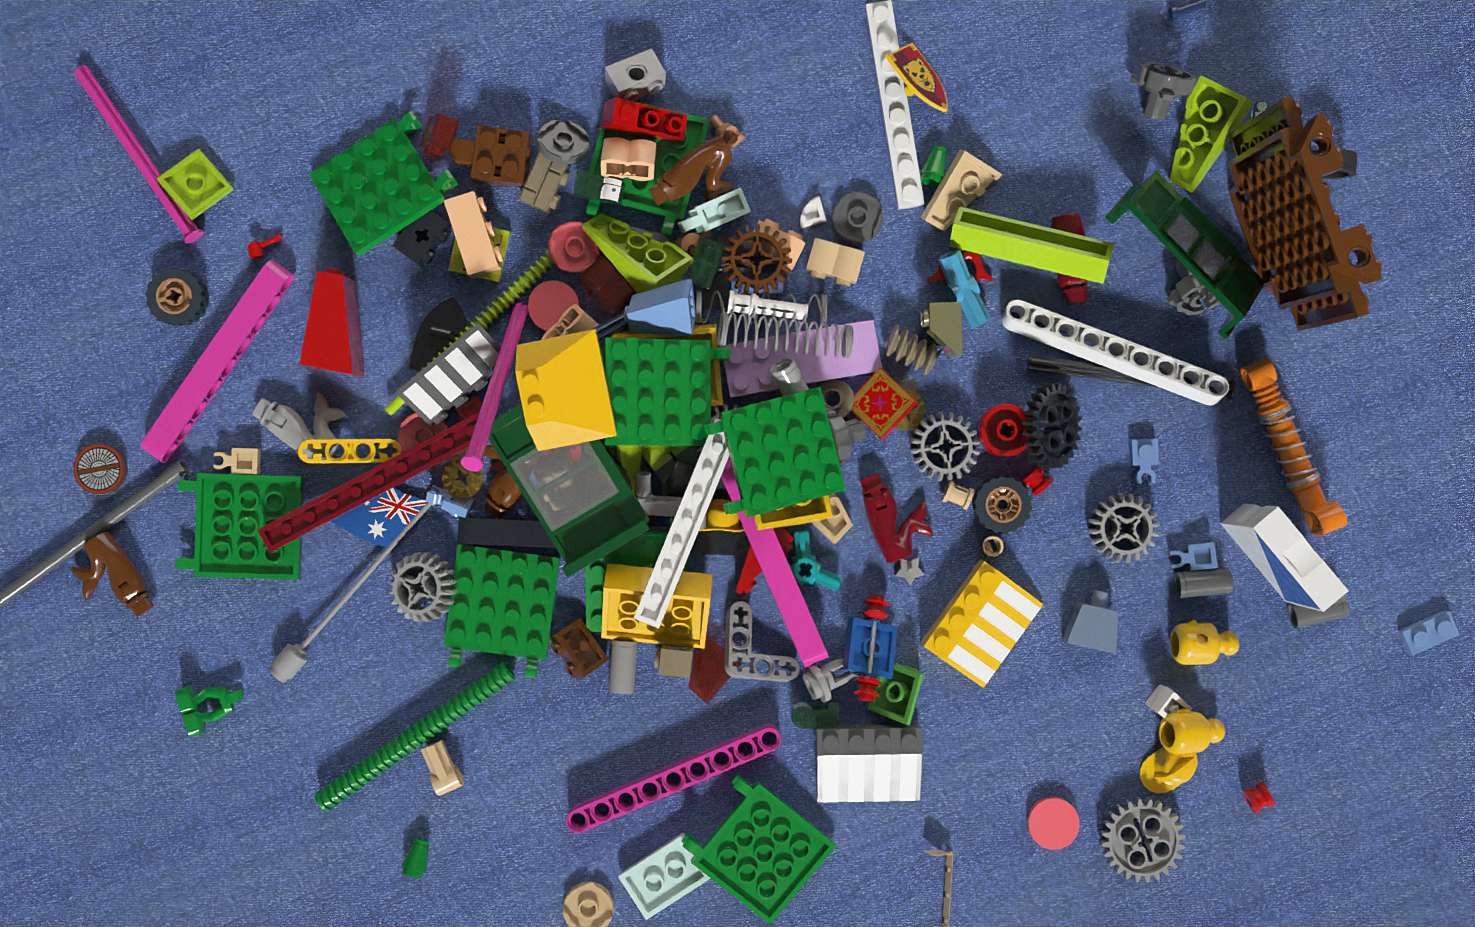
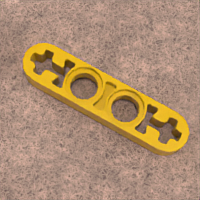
(349, 447)

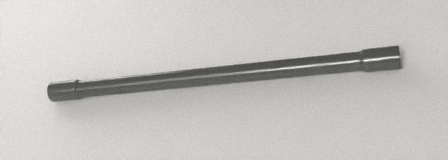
(165, 479)

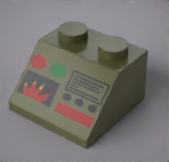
(944, 326)

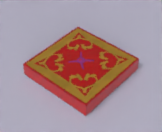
(882, 403)

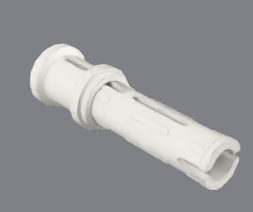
(754, 305)

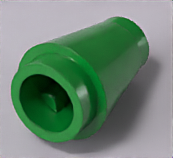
(934, 167)
(416, 859)

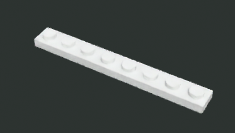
(894, 107)
(683, 530)

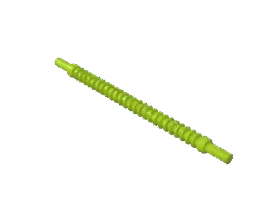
(492, 312)

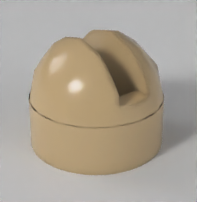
(988, 548)

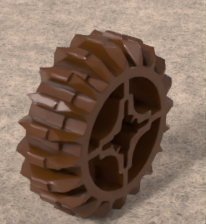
(769, 259)

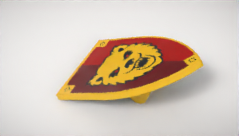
(918, 76)

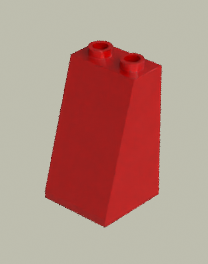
(333, 325)

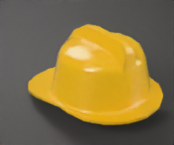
(718, 520)
(1166, 771)

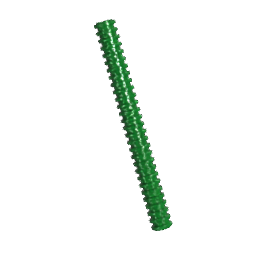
(414, 736)

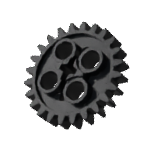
(1049, 408)

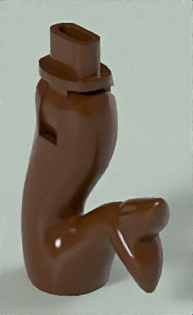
(687, 172)
(502, 490)
(122, 573)

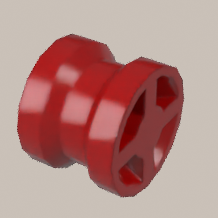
(1037, 480)
(1258, 797)

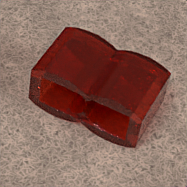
(439, 135)
(607, 286)

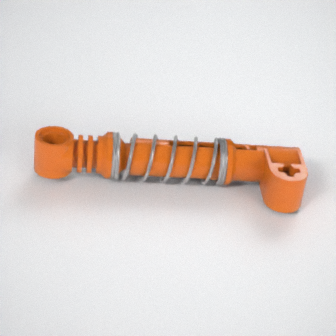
(1303, 480)

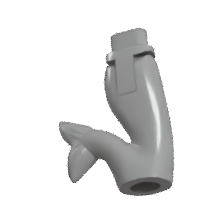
(291, 427)

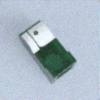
(598, 188)
(816, 717)

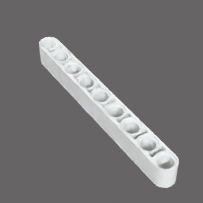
(1126, 350)

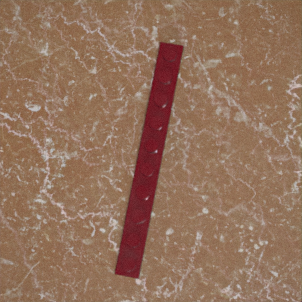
(368, 485)

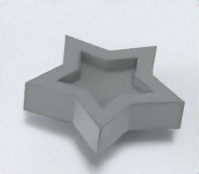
(909, 570)

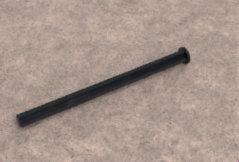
(1099, 372)

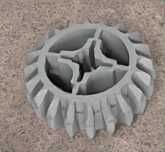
(943, 434)
(1139, 543)
(409, 590)

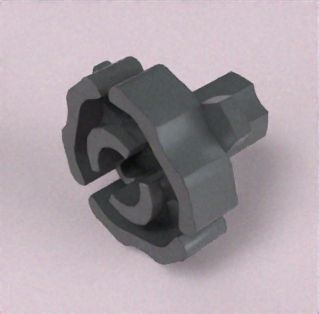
(1162, 87)
(1190, 293)
(845, 434)

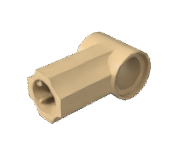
(444, 774)

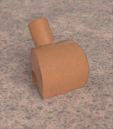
(726, 132)
(691, 240)

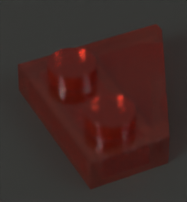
(709, 671)

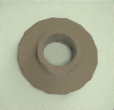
(846, 396)

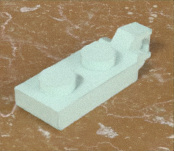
(716, 212)

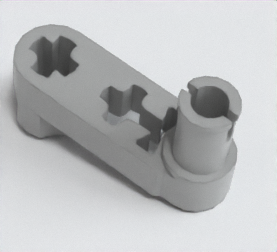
(656, 504)

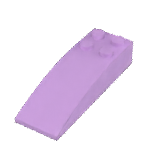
(750, 368)

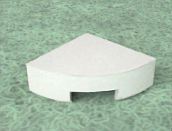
(812, 213)

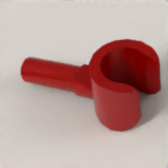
(255, 249)

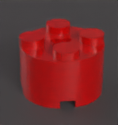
(990, 424)

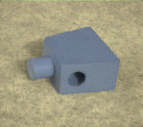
(1093, 624)

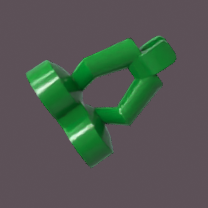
(192, 716)

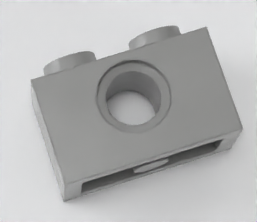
(642, 66)

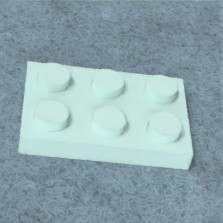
(662, 877)

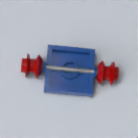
(870, 648)

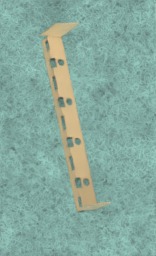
(948, 880)

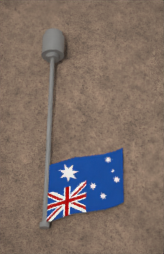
(378, 521)

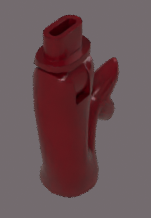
(1074, 287)
(882, 515)

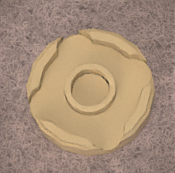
(588, 905)

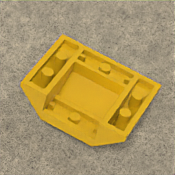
(564, 390)

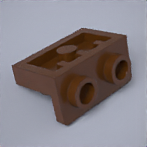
(578, 649)

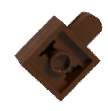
(496, 153)

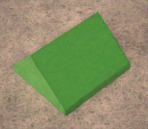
(898, 694)

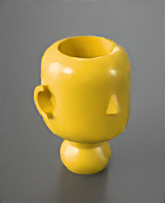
(1201, 643)
(1189, 732)

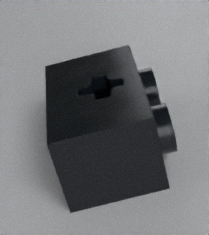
(414, 246)

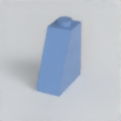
(663, 310)

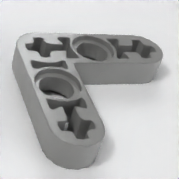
(744, 654)

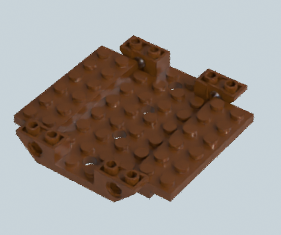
(1291, 220)

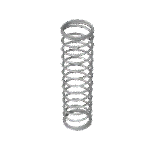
(847, 338)

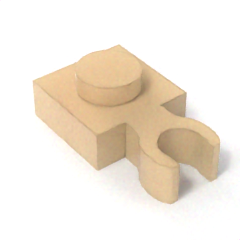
(242, 461)

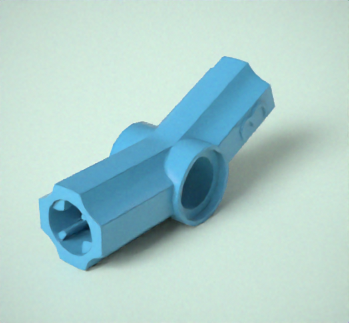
(963, 288)

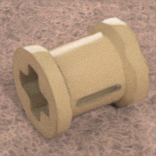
(957, 495)

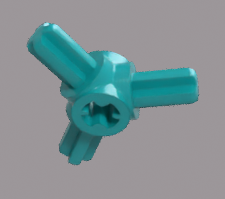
(817, 574)

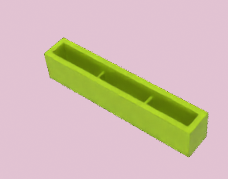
(1031, 245)

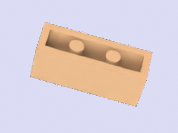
(474, 234)

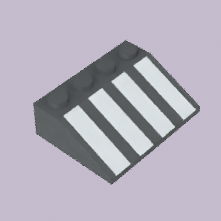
(452, 376)
(869, 762)

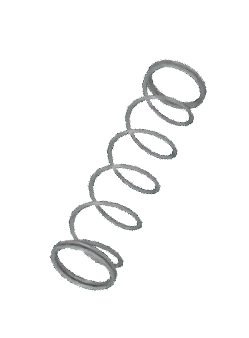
(822, 306)

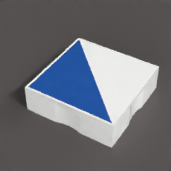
(1284, 556)

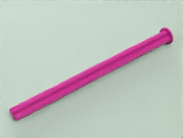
(135, 151)
(473, 459)

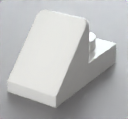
(1165, 701)

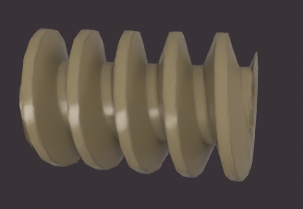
(912, 350)

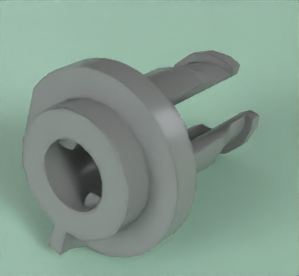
(820, 680)

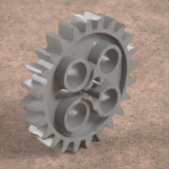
(1163, 830)

